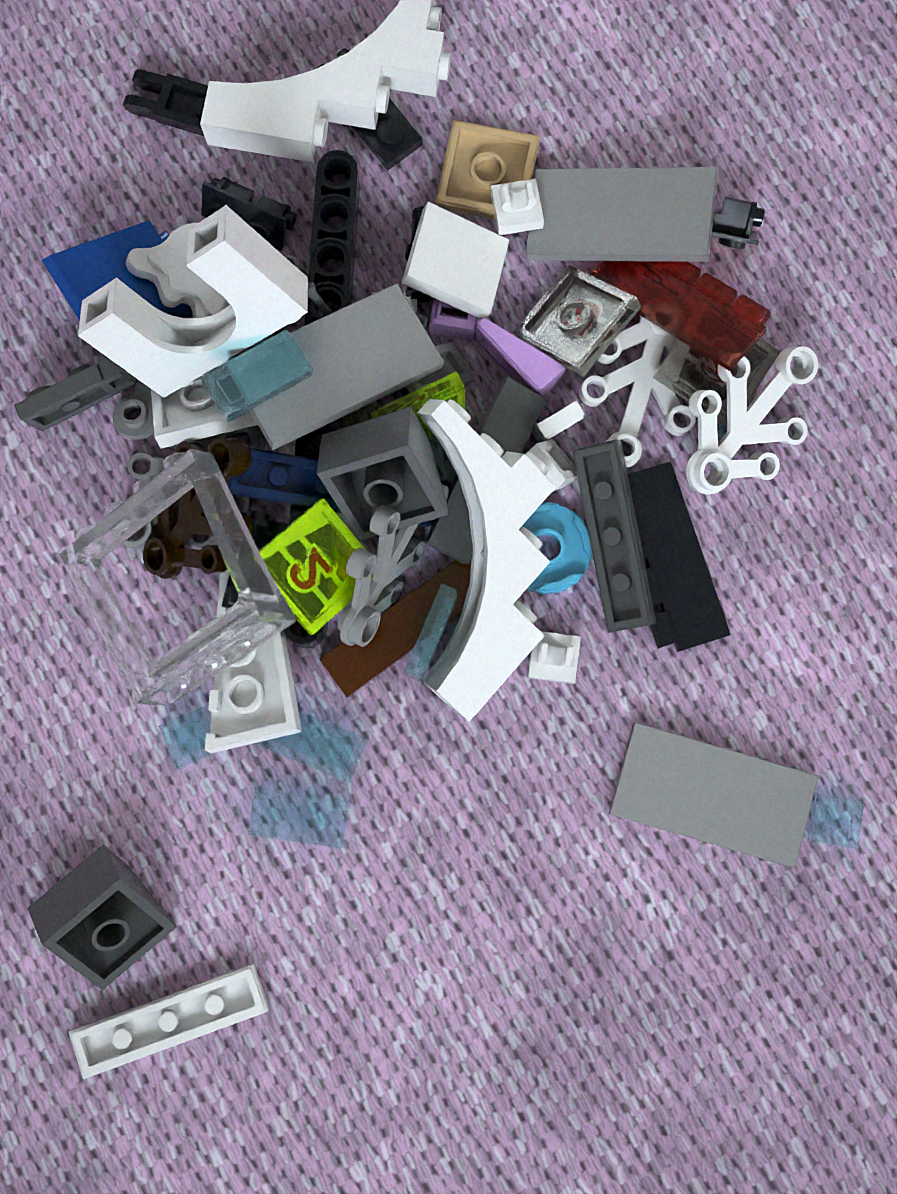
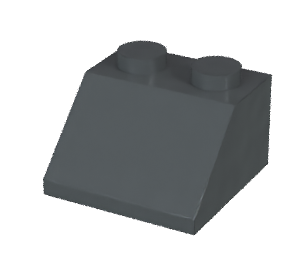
(379, 465)
(100, 918)

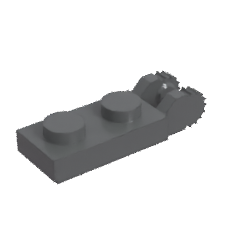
(80, 391)

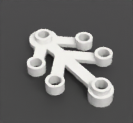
(640, 374)
(744, 422)

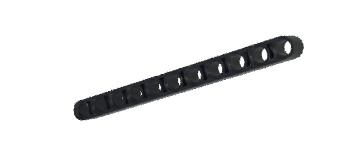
(333, 286)

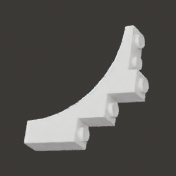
(293, 113)
(500, 497)

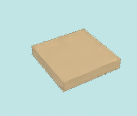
(482, 158)

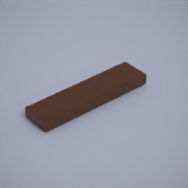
(397, 632)

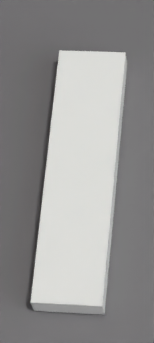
(168, 1021)

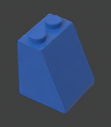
(97, 262)

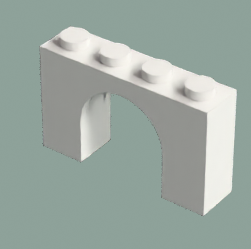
(173, 350)

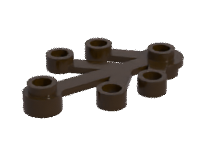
(166, 551)

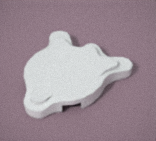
(174, 280)

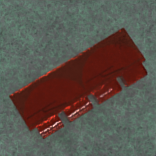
(691, 311)

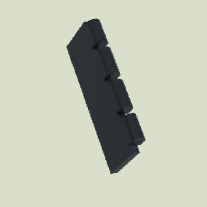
(674, 563)

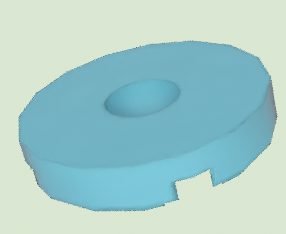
(574, 545)

